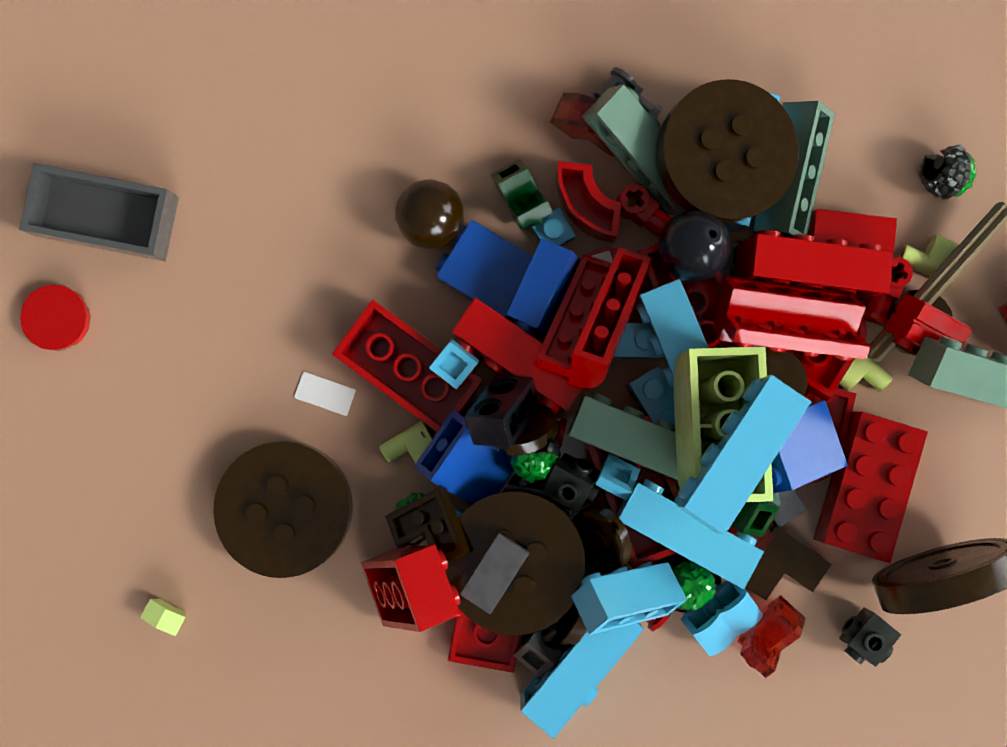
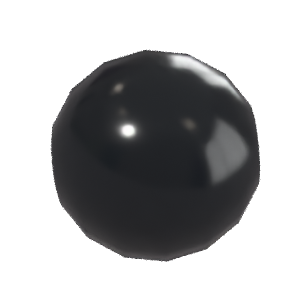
(694, 246)

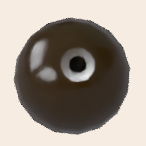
(429, 214)

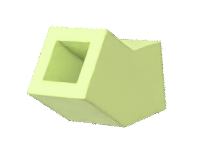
(163, 616)

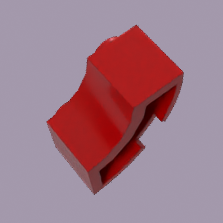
(586, 203)

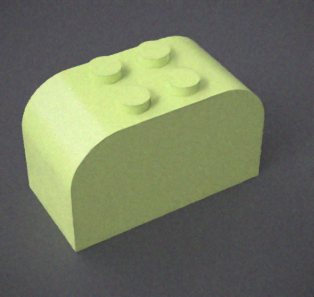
(706, 391)

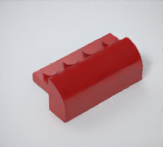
(593, 317)
(790, 318)

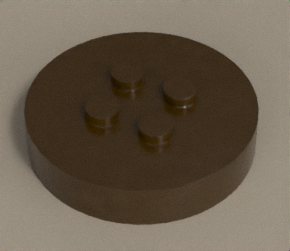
(727, 150)
(282, 509)
(549, 573)
(943, 577)

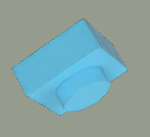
(555, 229)
(454, 364)
(617, 477)

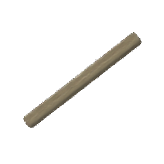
(947, 271)

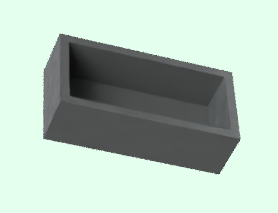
(99, 212)

